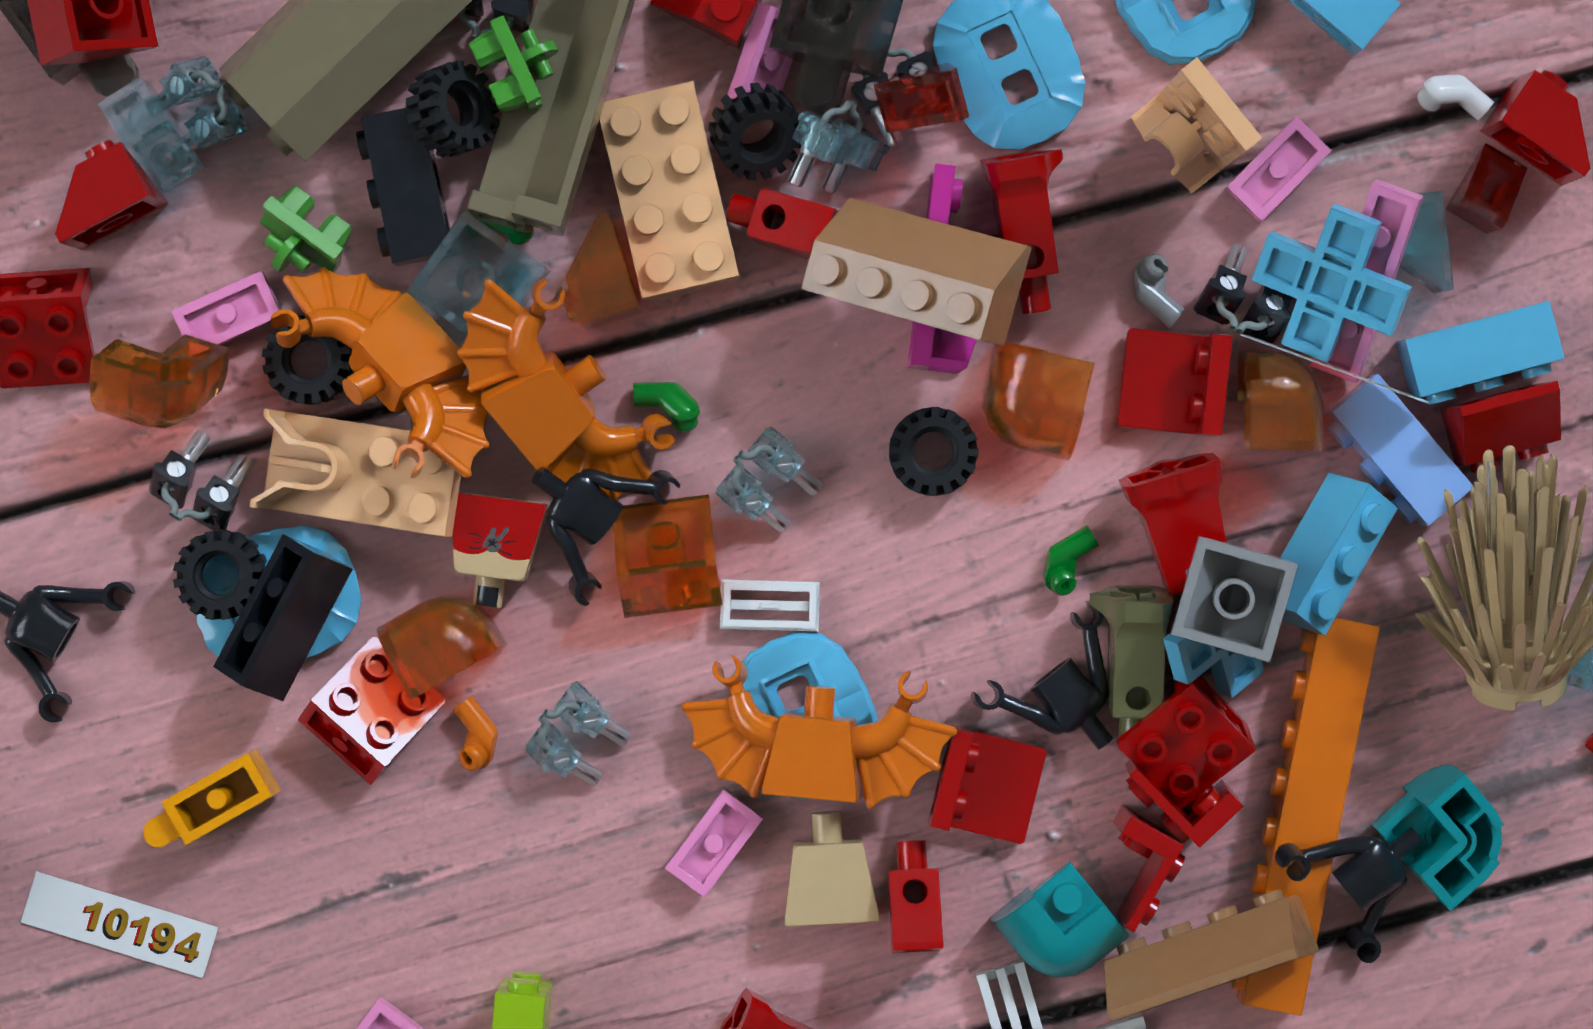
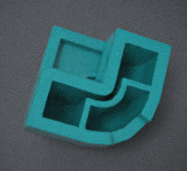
(1457, 830)
(1060, 925)

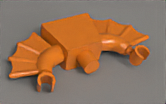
(396, 357)
(542, 401)
(813, 750)

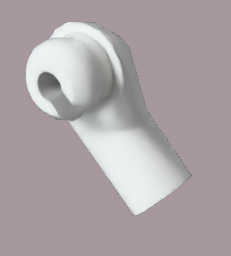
(1454, 89)

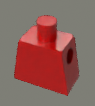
(800, 228)
(914, 925)

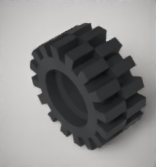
(742, 113)
(433, 115)
(302, 390)
(963, 446)
(191, 567)

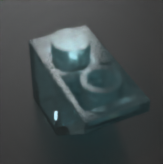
(151, 134)

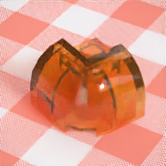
(157, 386)
(1036, 398)
(1280, 402)
(438, 641)

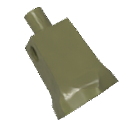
(1135, 648)

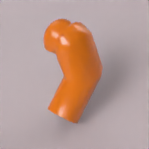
(480, 737)

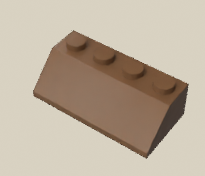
(918, 270)
(1208, 955)

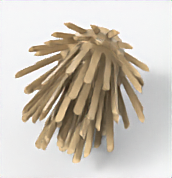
(1515, 585)

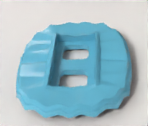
(1180, 40)
(1041, 49)
(223, 575)
(816, 659)

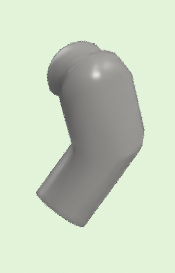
(1150, 289)

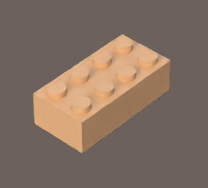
(668, 191)

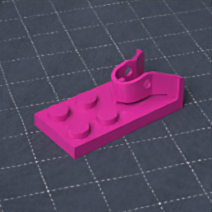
(930, 346)

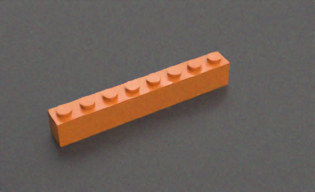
(1311, 789)

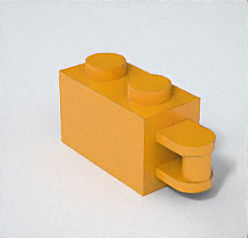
(213, 801)

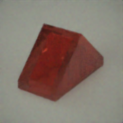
(922, 98)
(1488, 190)

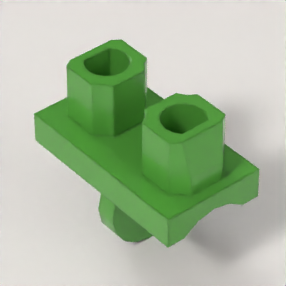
(500, 45)
(297, 239)

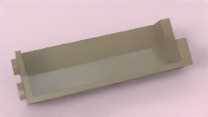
(326, 61)
(544, 151)

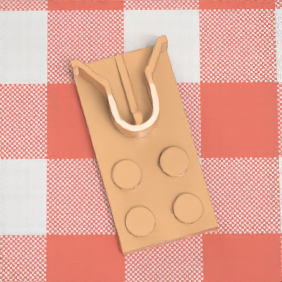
(1201, 122)
(348, 475)

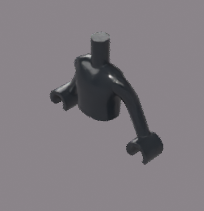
(589, 512)
(47, 628)
(1065, 692)
(1369, 876)

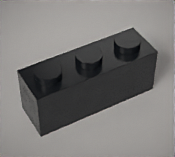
(403, 187)
(282, 618)

